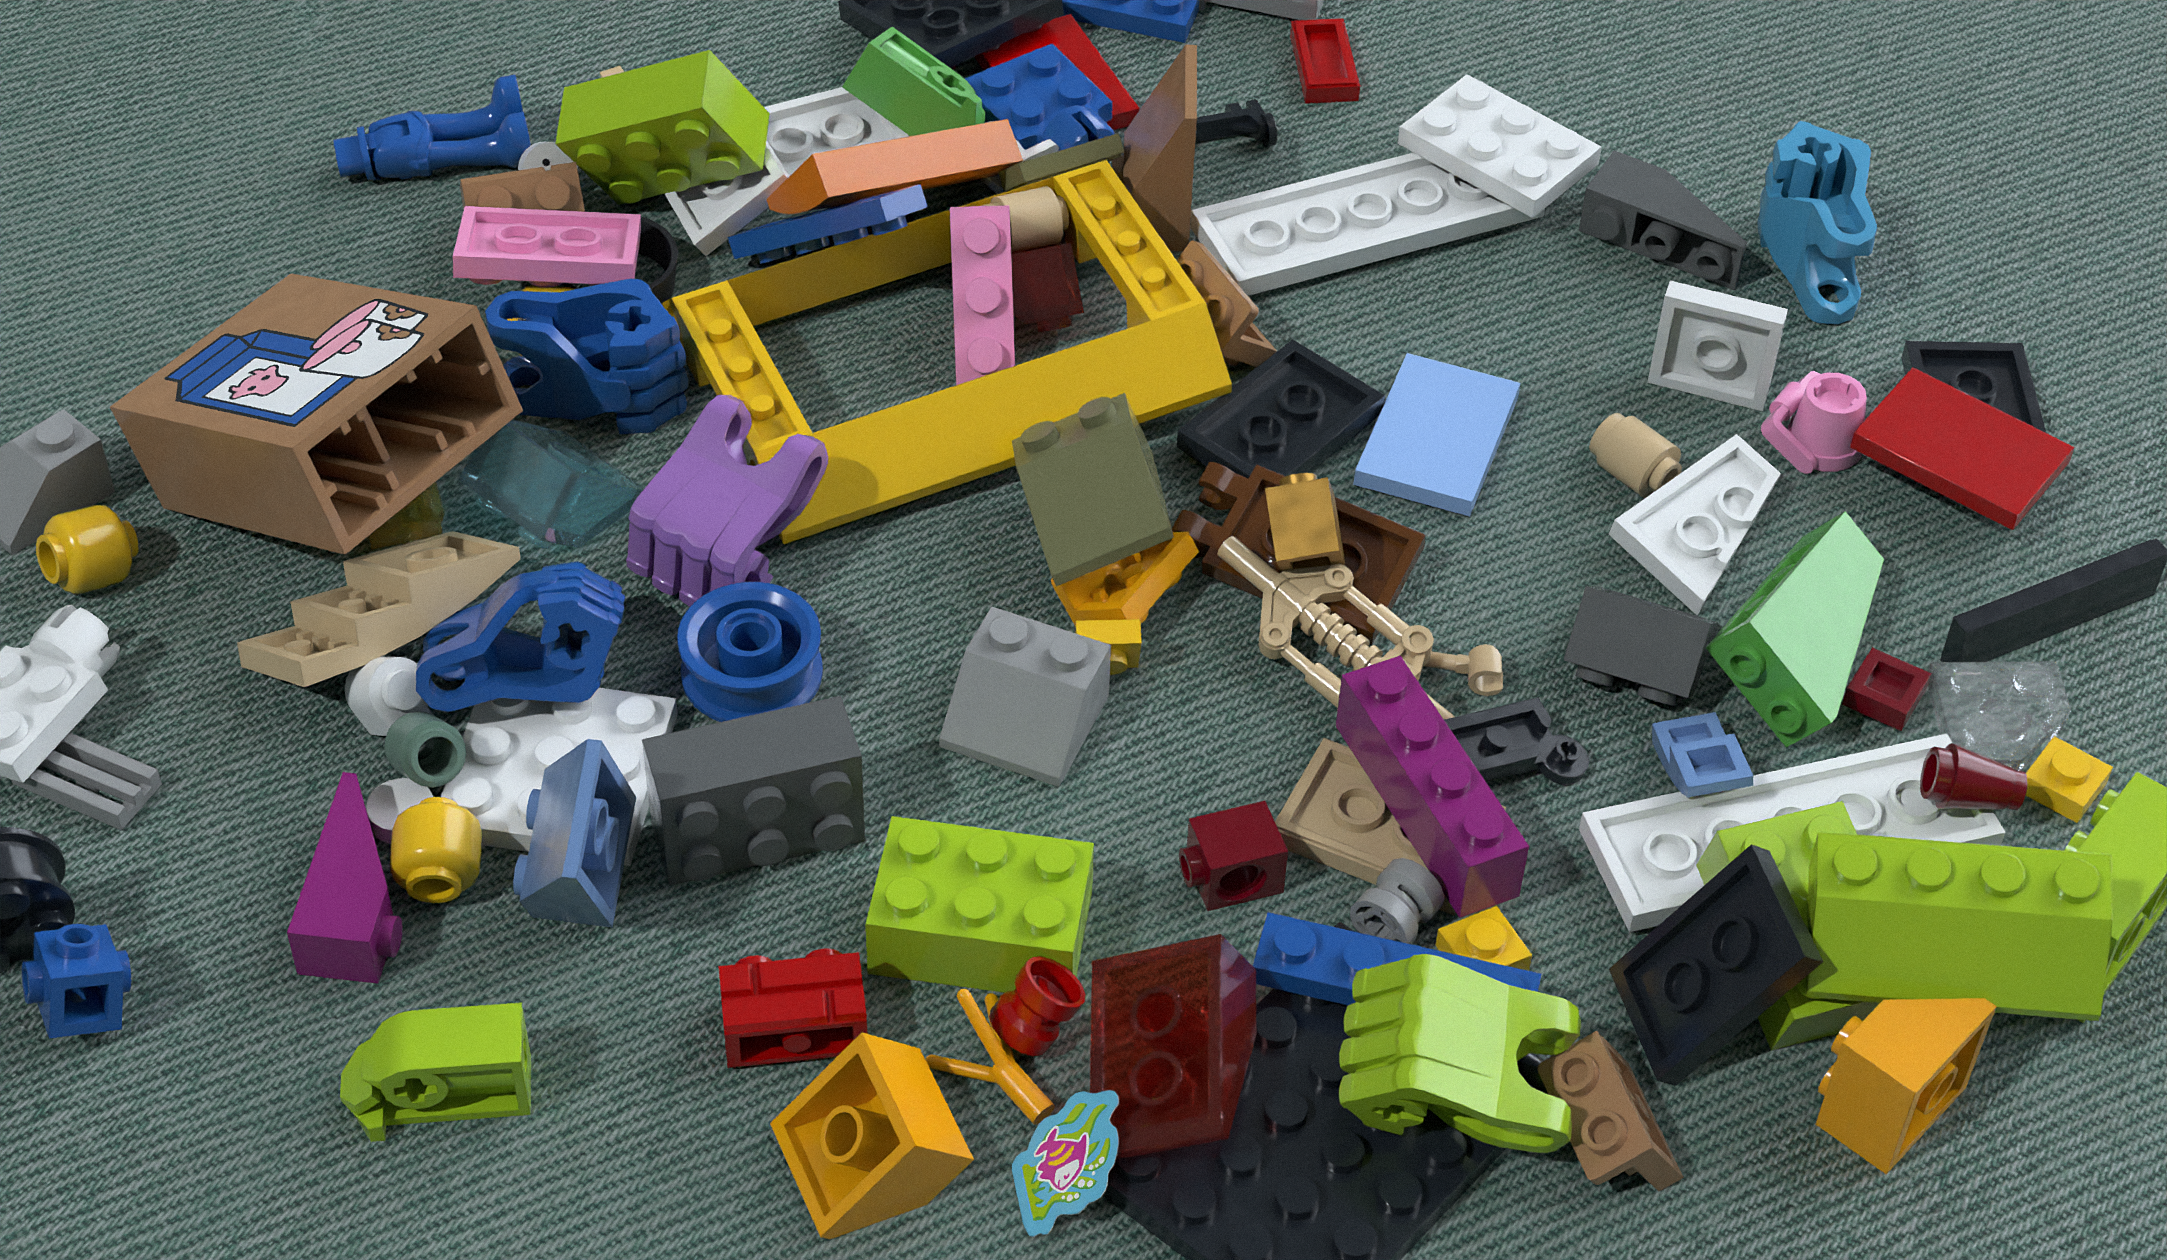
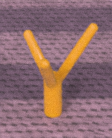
(1005, 1070)

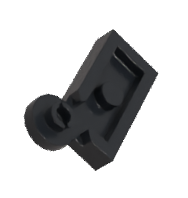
(1517, 741)

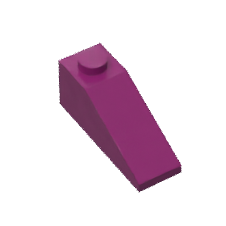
(345, 909)

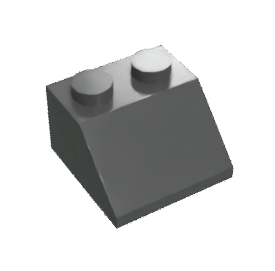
(1639, 643)

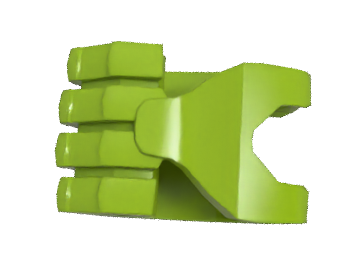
(1452, 1045)

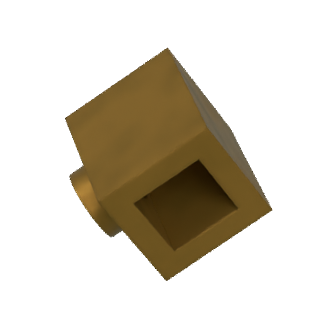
(1304, 522)

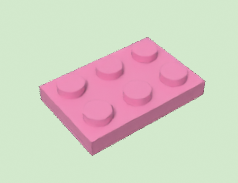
(546, 246)

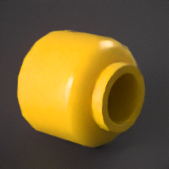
(86, 549)
(435, 850)

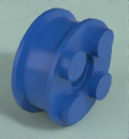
(749, 651)

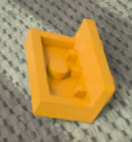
(1128, 585)

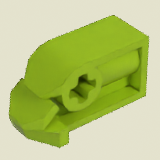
(440, 1068)

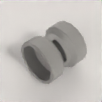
(1402, 900)

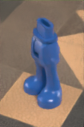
(421, 143)

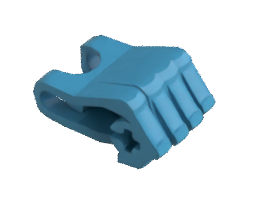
(1818, 217)

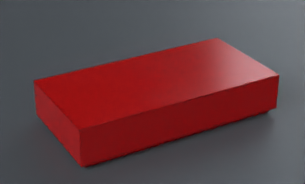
(1324, 61)

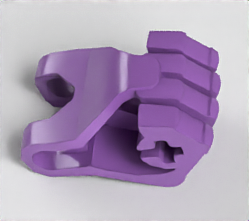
(712, 509)

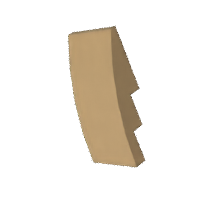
(385, 605)

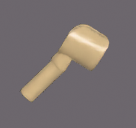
(1481, 665)

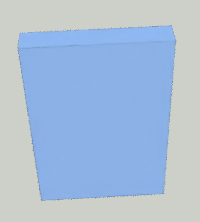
(1437, 434)

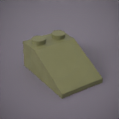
(1091, 488)

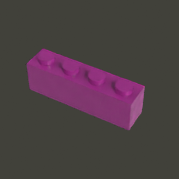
(1431, 786)

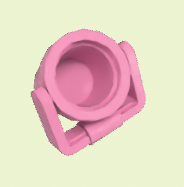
(1823, 427)

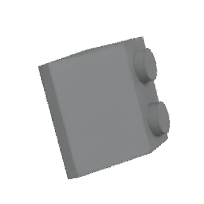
(1026, 696)

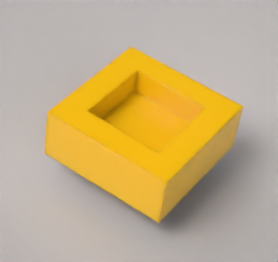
(1122, 636)
(2066, 779)
(1485, 938)

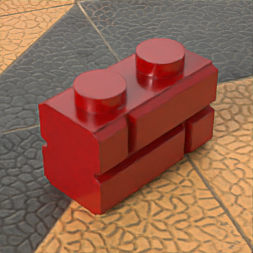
(791, 1007)

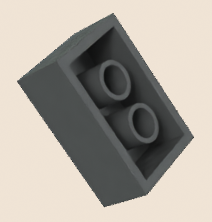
(755, 790)

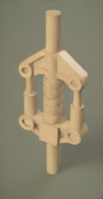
(1300, 598)

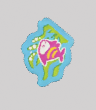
(1066, 1161)

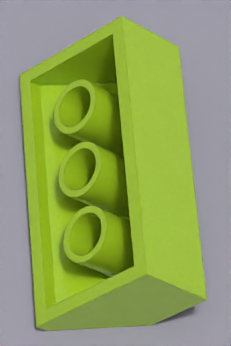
(1960, 923)

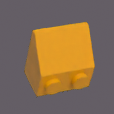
(1900, 1073)
(870, 1137)

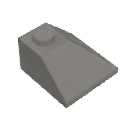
(48, 473)

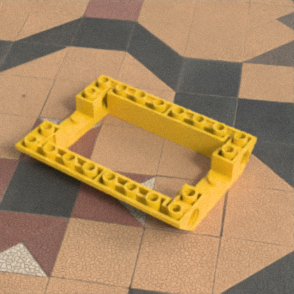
(967, 430)

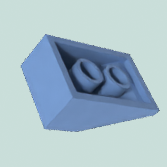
(577, 839)

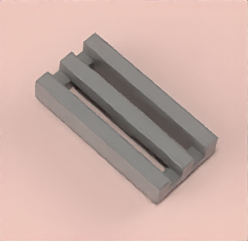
(95, 770)

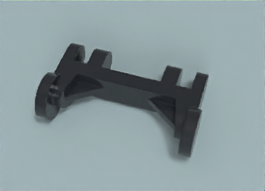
(1237, 122)

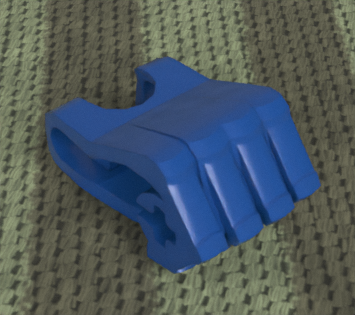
(593, 353)
(560, 666)

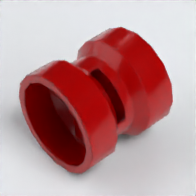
(1032, 1012)

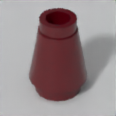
(1970, 781)

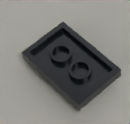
(1983, 370)
(1282, 416)
(1715, 965)

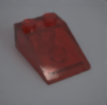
(1172, 1041)

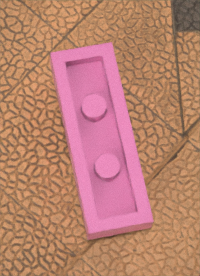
(982, 290)

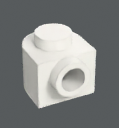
(383, 693)

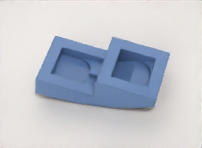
(1700, 755)

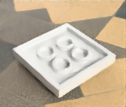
(518, 738)

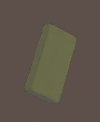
(1061, 162)

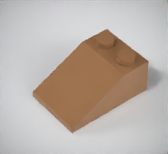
(1161, 152)

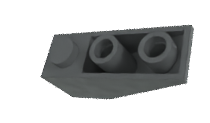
(1660, 219)

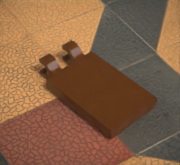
(1373, 547)

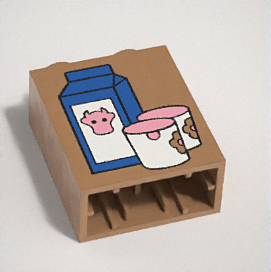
(318, 410)

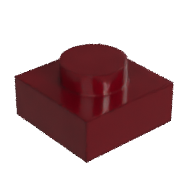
(1886, 689)

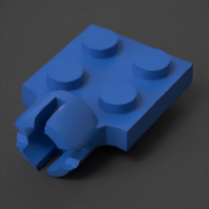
(1044, 99)

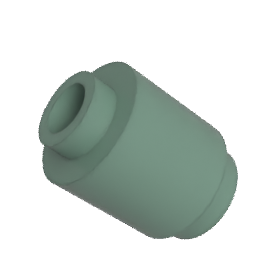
(440, 759)

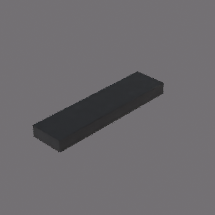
(2056, 604)

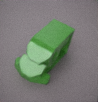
(912, 87)

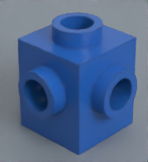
(77, 980)

